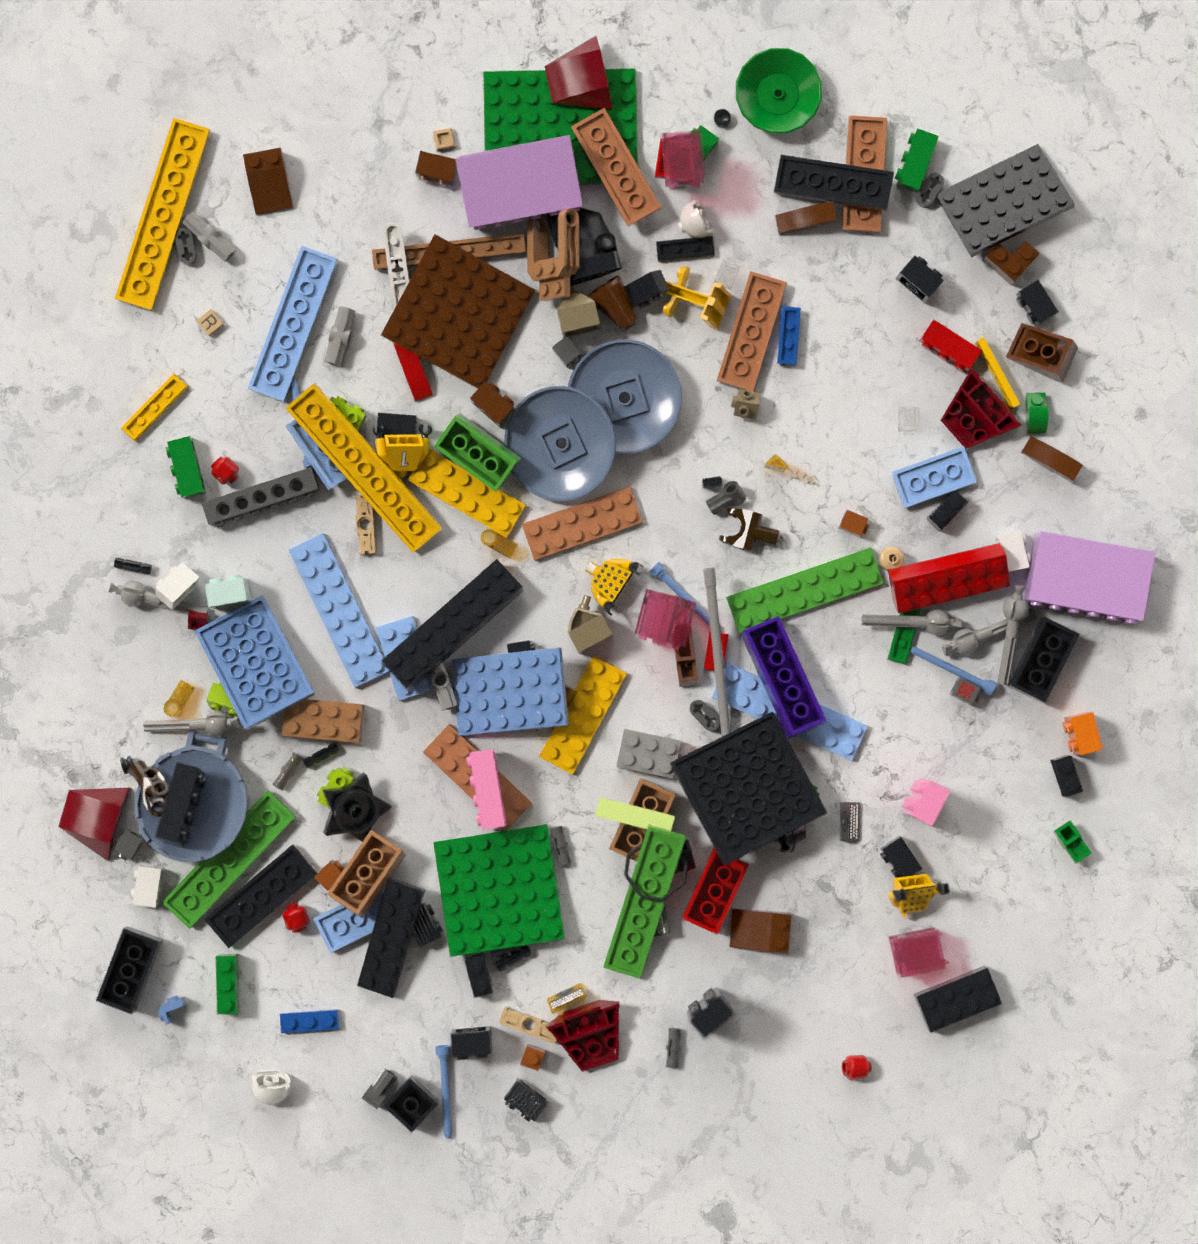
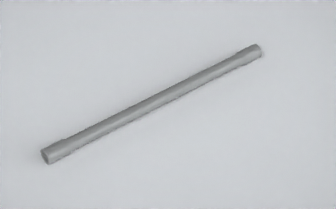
(710, 584)

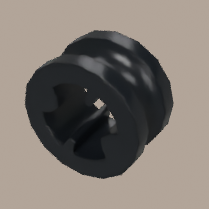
(718, 113)
(126, 764)

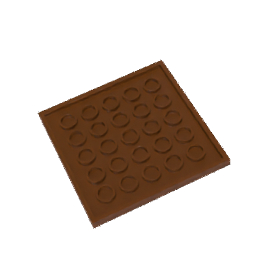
(457, 312)

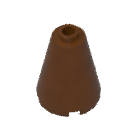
(614, 302)

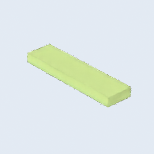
(632, 814)

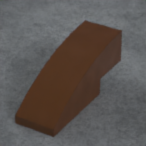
(806, 218)
(1052, 459)
(686, 663)

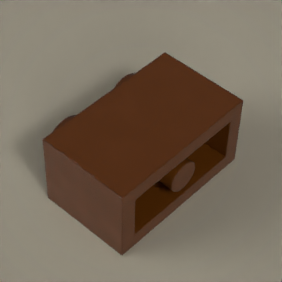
(436, 168)

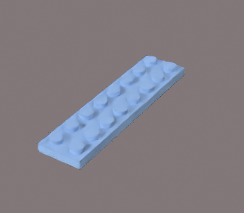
(292, 323)
(338, 610)
(748, 695)

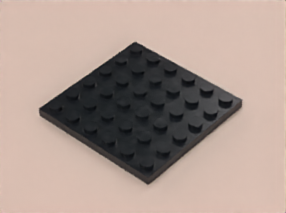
(748, 788)

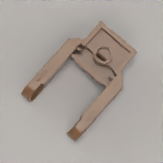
(553, 273)

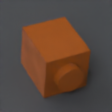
(854, 523)
(329, 874)
(532, 1057)

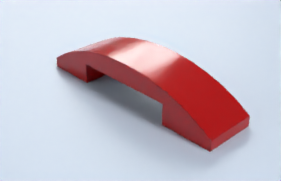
(414, 373)

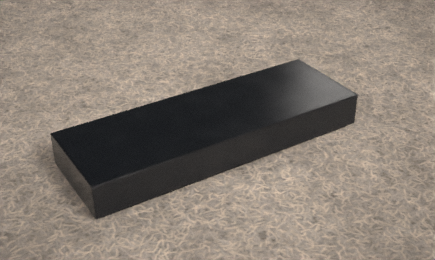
(685, 248)

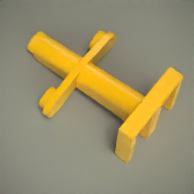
(713, 305)

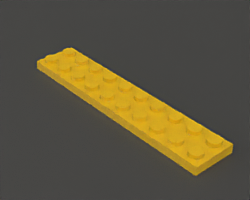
(162, 214)
(363, 467)

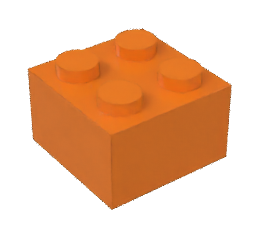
(1082, 733)

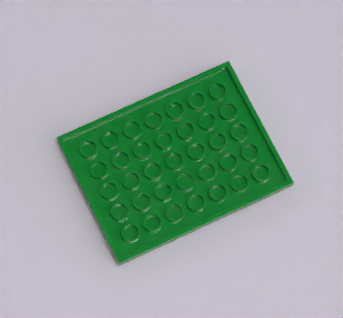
(522, 112)

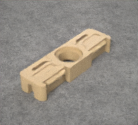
(367, 537)
(516, 1021)

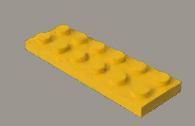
(467, 493)
(585, 714)

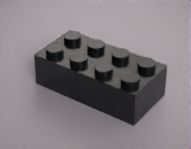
(1043, 659)
(180, 805)
(129, 970)
(957, 998)
(709, 1012)

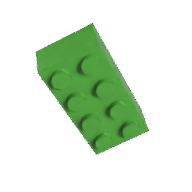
(477, 452)

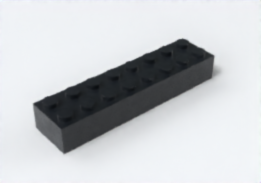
(452, 625)

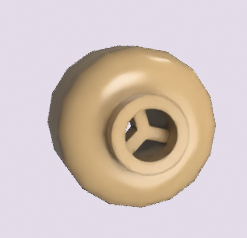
(884, 561)

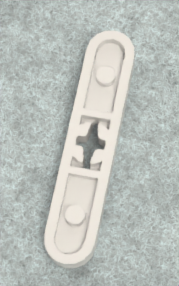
(395, 250)

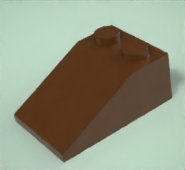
(268, 180)
(1042, 351)
(760, 930)

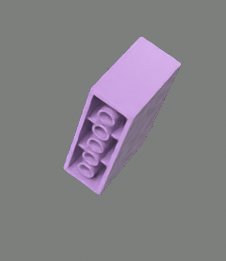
(519, 182)
(1089, 577)

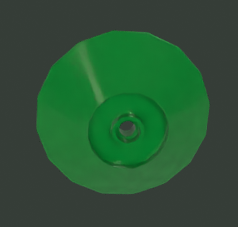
(783, 72)

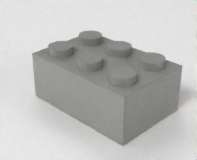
(648, 753)

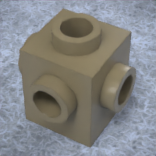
(746, 404)

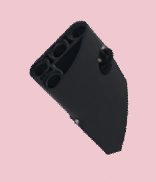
(594, 257)

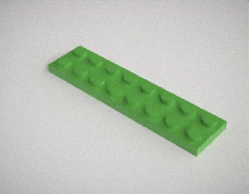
(805, 589)
(215, 875)
(640, 916)

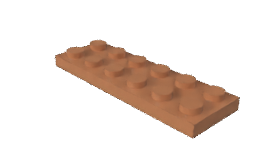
(865, 149)
(616, 167)
(751, 331)
(582, 523)
(450, 754)

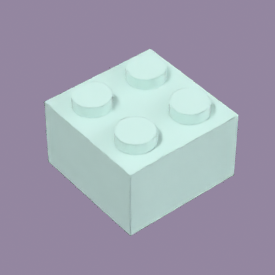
(227, 592)

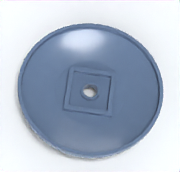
(646, 377)
(534, 436)

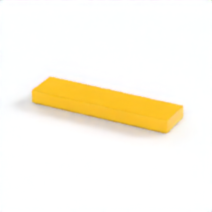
(997, 373)
(154, 407)

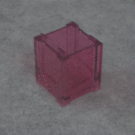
(682, 159)
(665, 618)
(917, 952)

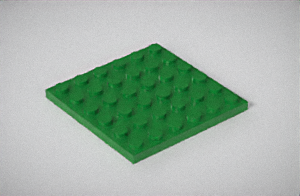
(498, 890)

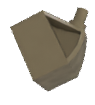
(577, 314)
(587, 627)

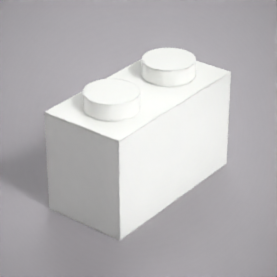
(1013, 545)
(176, 586)
(147, 886)

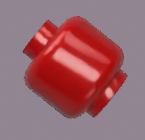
(225, 470)
(296, 918)
(856, 1067)

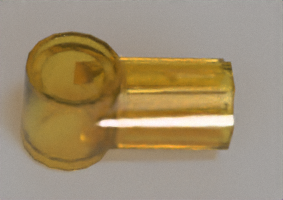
(500, 544)
(179, 696)

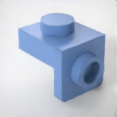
(173, 1003)

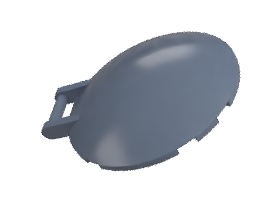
(221, 805)

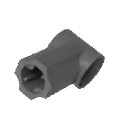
(731, 495)
(377, 1092)

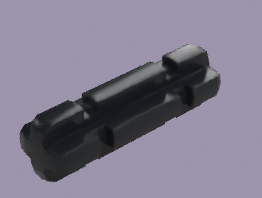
(132, 565)
(321, 755)
(514, 958)

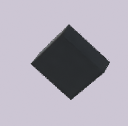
(713, 481)

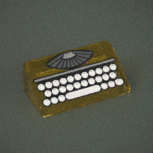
(776, 463)
(566, 998)

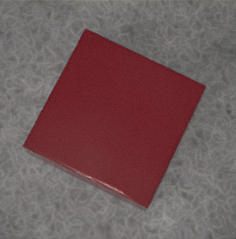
(197, 620)

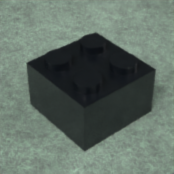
(920, 278)
(471, 1042)
(411, 1103)

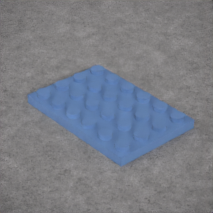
(254, 662)
(510, 691)

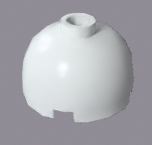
(695, 220)
(270, 1087)

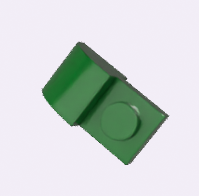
(1036, 413)
(1072, 842)

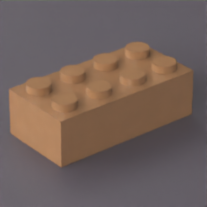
(324, 720)
(645, 796)
(366, 874)

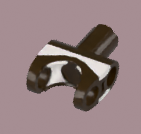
(750, 531)
(151, 784)

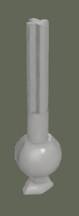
(134, 593)
(1015, 610)
(935, 621)
(966, 641)
(216, 724)

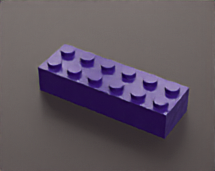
(783, 677)

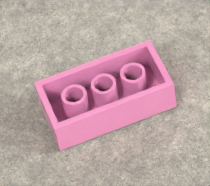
(488, 789)
(925, 801)

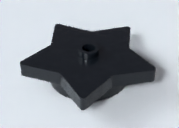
(342, 802)

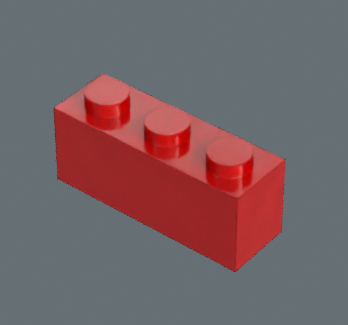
(949, 346)

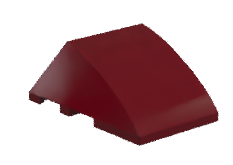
(579, 77)
(978, 412)
(94, 816)
(589, 1033)

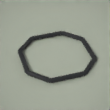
(650, 897)

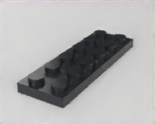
(833, 182)
(260, 896)
(391, 937)

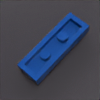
(788, 335)
(309, 1021)

